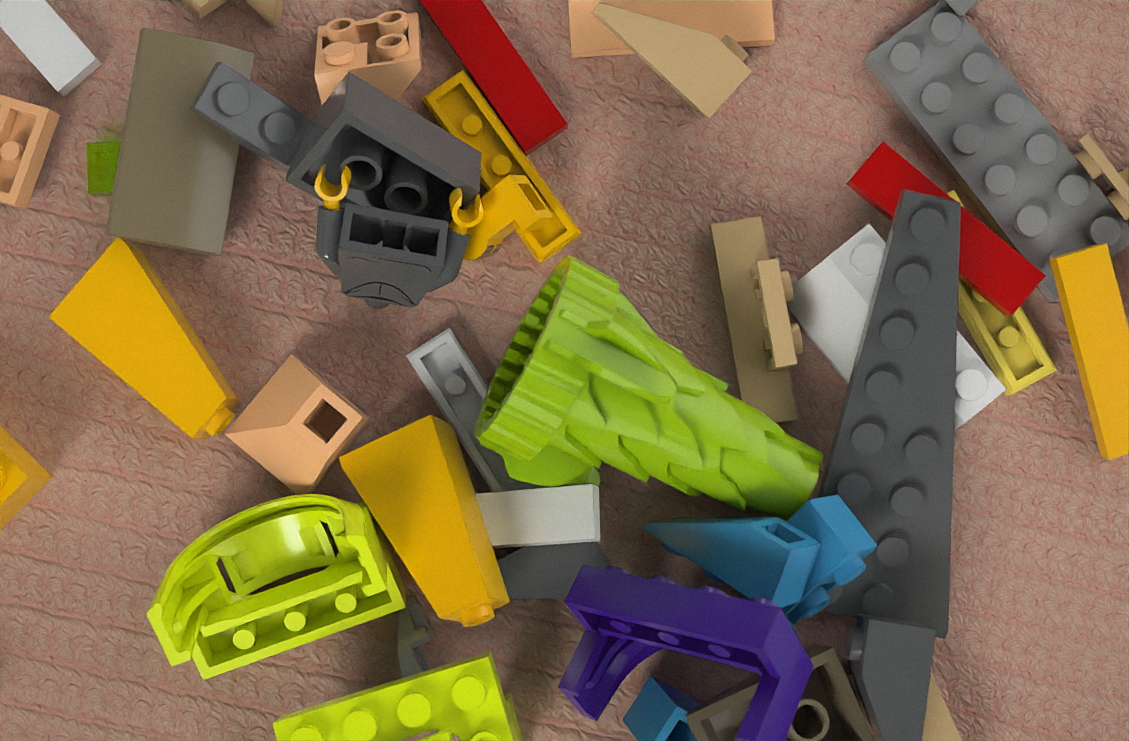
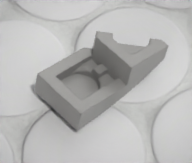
(412, 632)

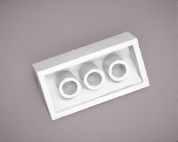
(834, 305)

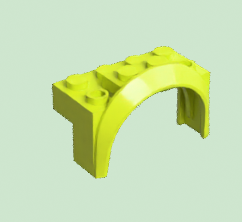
(264, 543)
(451, 699)

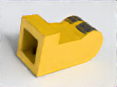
(506, 207)

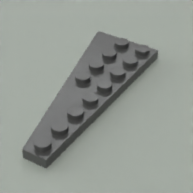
(898, 422)

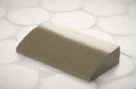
(172, 162)

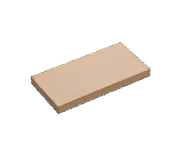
(745, 21)

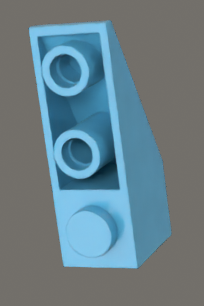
(748, 553)
(839, 557)

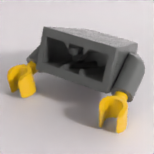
(389, 253)

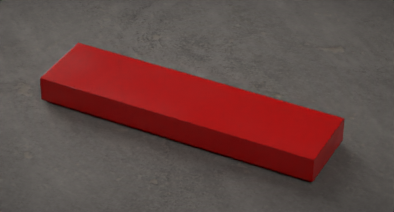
(497, 71)
(984, 258)

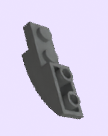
(251, 116)

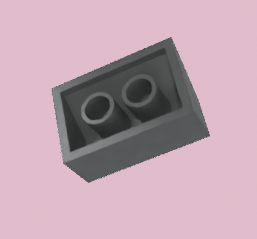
(392, 154)

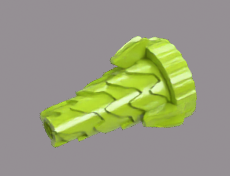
(599, 386)

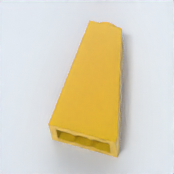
(143, 337)
(431, 516)

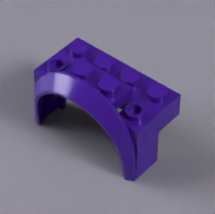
(639, 616)

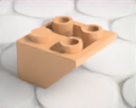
(376, 50)
(298, 426)

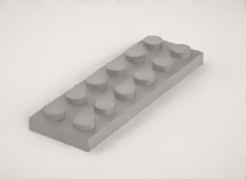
(995, 141)

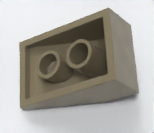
(824, 713)

